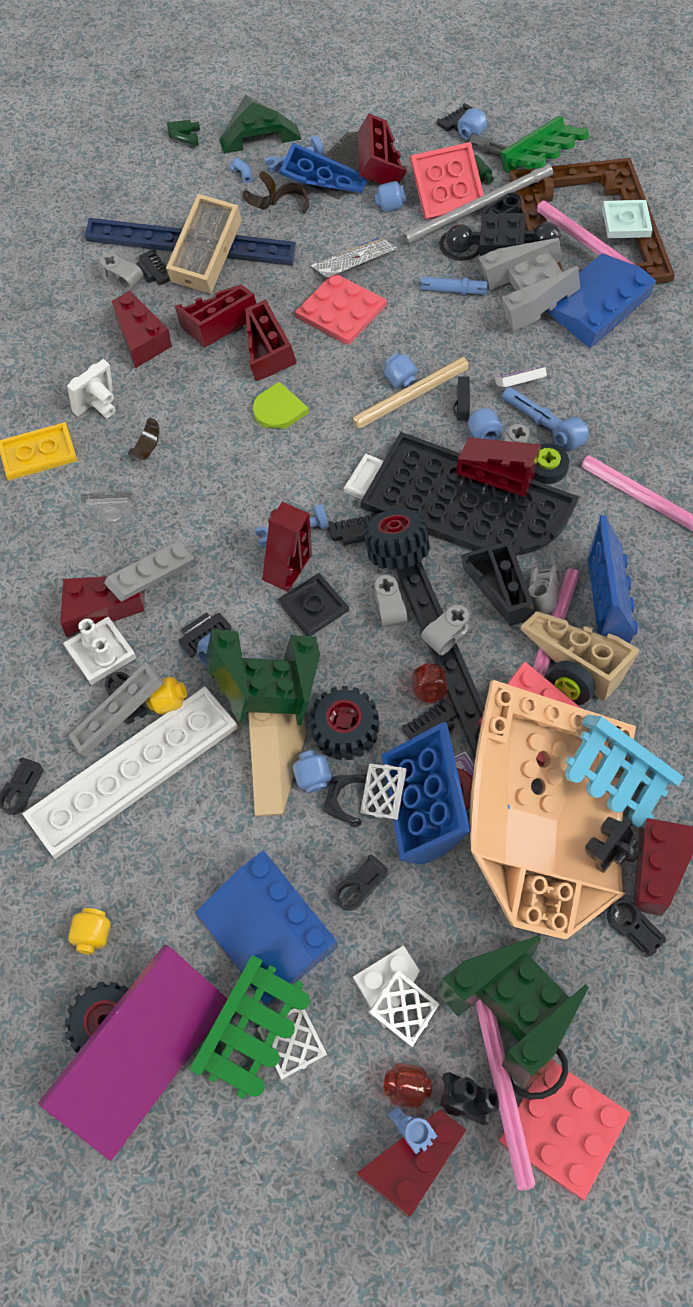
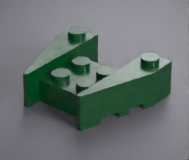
(263, 683)
(521, 999)

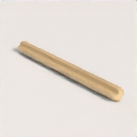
(410, 392)

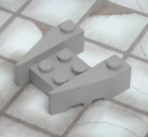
(534, 276)

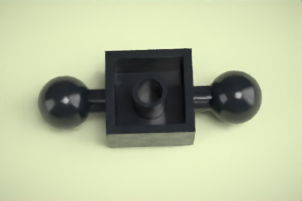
(499, 232)

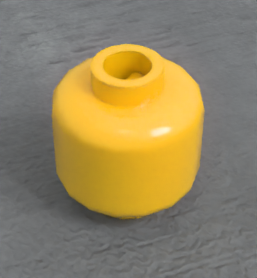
(167, 697)
(89, 931)

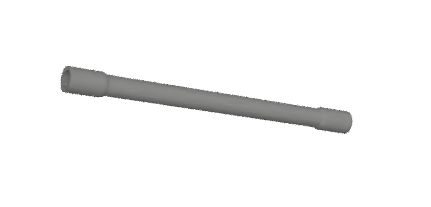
(422, 230)

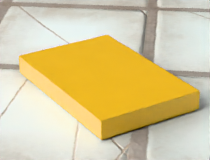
(37, 451)

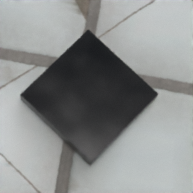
(313, 605)

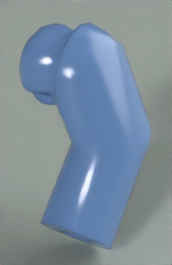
(239, 165)

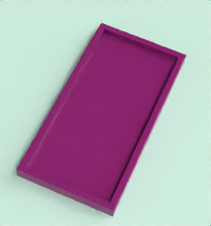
(134, 1053)

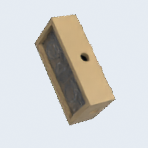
(204, 243)

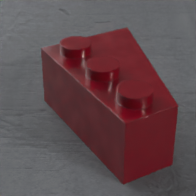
(377, 153)
(140, 329)
(499, 463)
(661, 863)
(406, 1176)

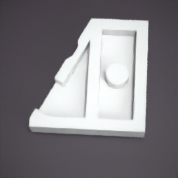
(377, 976)

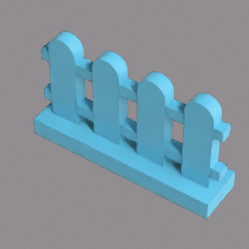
(614, 757)

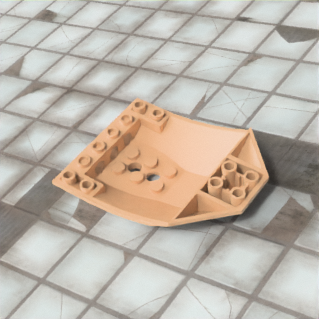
(537, 848)

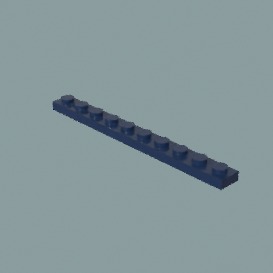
(166, 238)

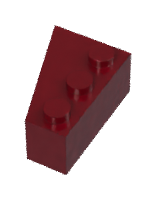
(216, 316)
(267, 342)
(287, 546)
(95, 601)

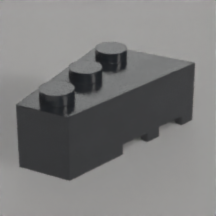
(501, 581)

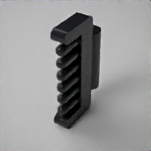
(451, 121)
(153, 268)
(349, 535)
(199, 628)
(447, 716)

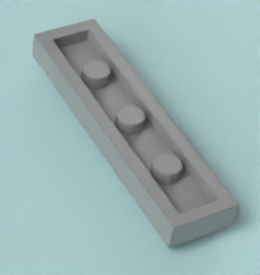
(148, 571)
(115, 709)

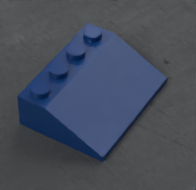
(606, 296)
(610, 584)
(432, 802)
(266, 918)

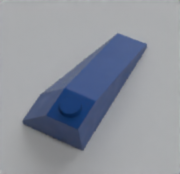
(315, 169)

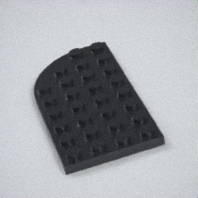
(462, 509)

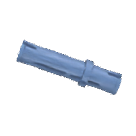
(454, 285)
(541, 415)

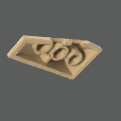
(602, 656)
(274, 749)

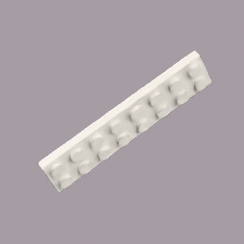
(129, 772)

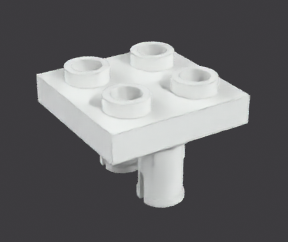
(92, 390)
(99, 649)

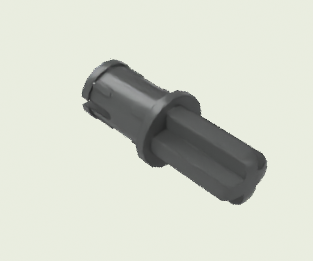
(487, 145)

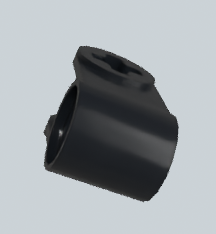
(505, 205)

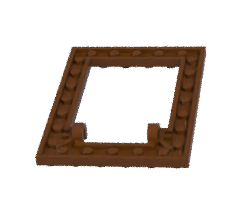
(618, 178)

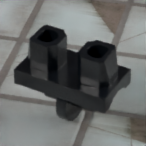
(617, 847)
(467, 1099)

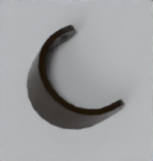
(291, 188)
(262, 202)
(147, 440)

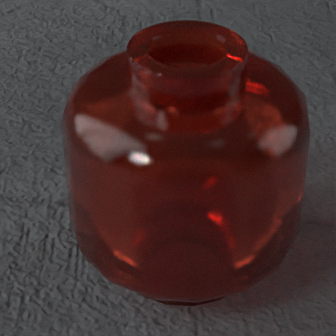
(429, 683)
(407, 1085)

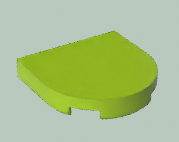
(278, 407)

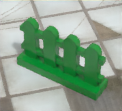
(542, 145)
(244, 1042)

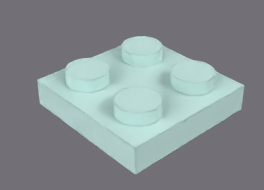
(627, 219)

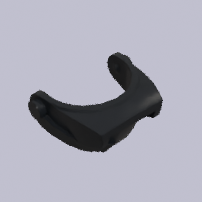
(331, 804)

